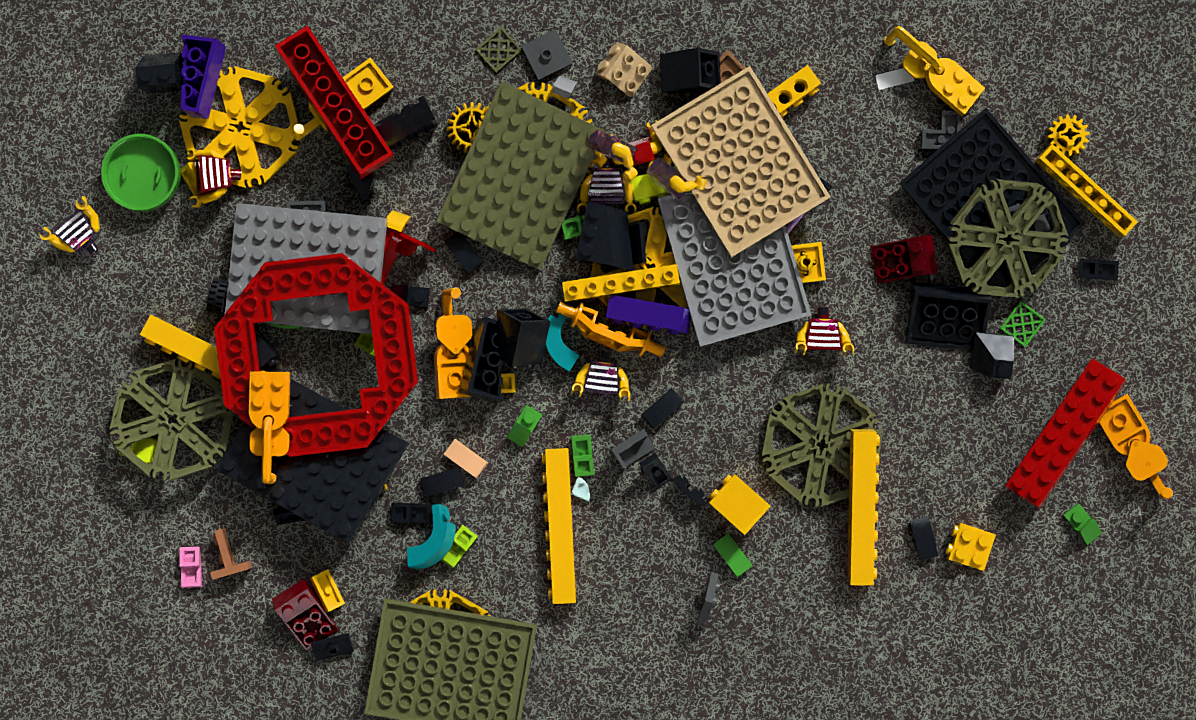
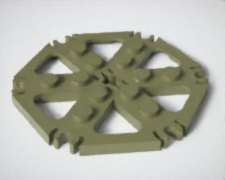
(1012, 251)
(154, 425)
(808, 433)

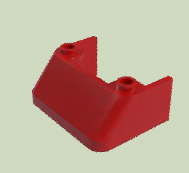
(398, 243)

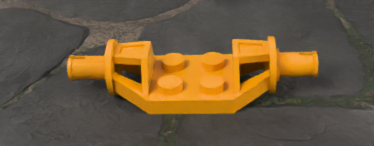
(600, 333)

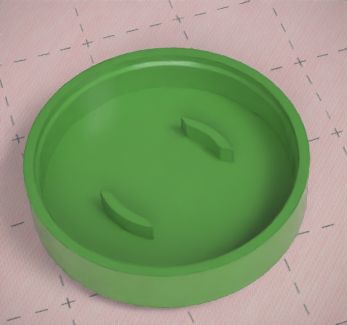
(141, 172)

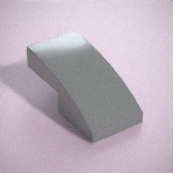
(564, 87)

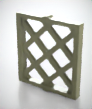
(507, 59)

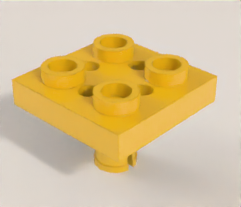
(813, 252)

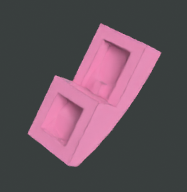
(190, 567)

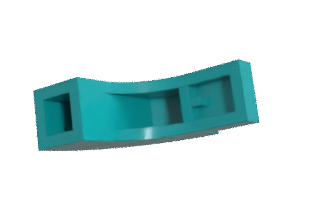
(559, 352)
(438, 543)

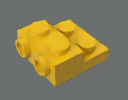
(970, 546)

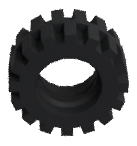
(217, 297)

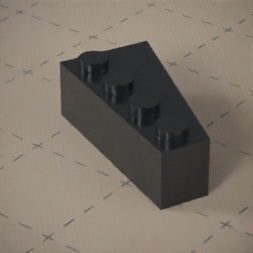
(483, 366)

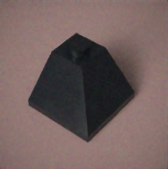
(993, 354)

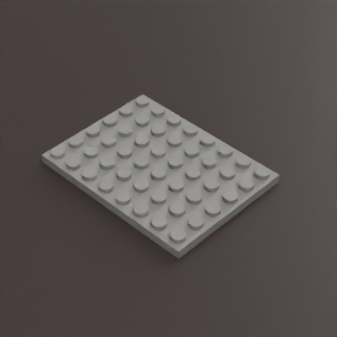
(287, 233)
(734, 293)

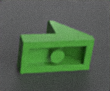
(524, 426)
(1082, 523)

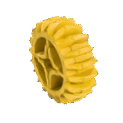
(464, 127)

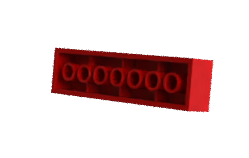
(334, 102)
(1065, 433)

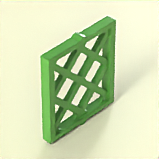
(1033, 332)

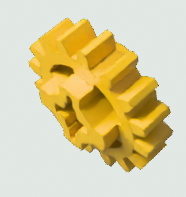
(1068, 127)

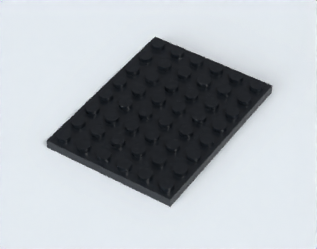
(965, 162)
(322, 488)

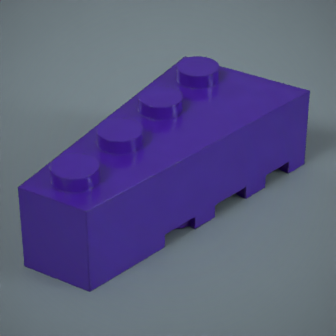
(200, 74)
(649, 314)

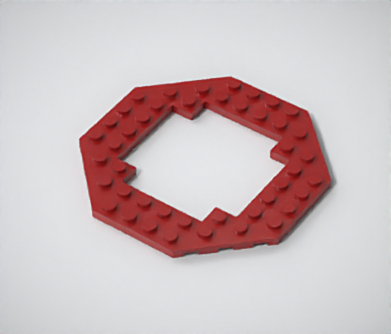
(391, 342)

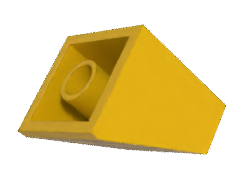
(738, 503)

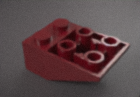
(904, 259)
(304, 614)

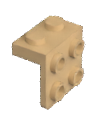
(624, 68)

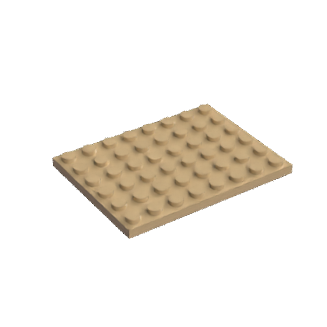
(748, 157)

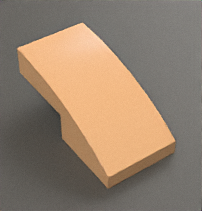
(466, 458)

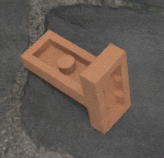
(226, 556)

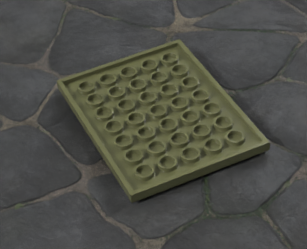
(519, 176)
(448, 664)

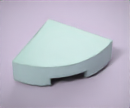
(581, 489)

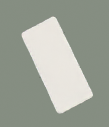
(893, 78)

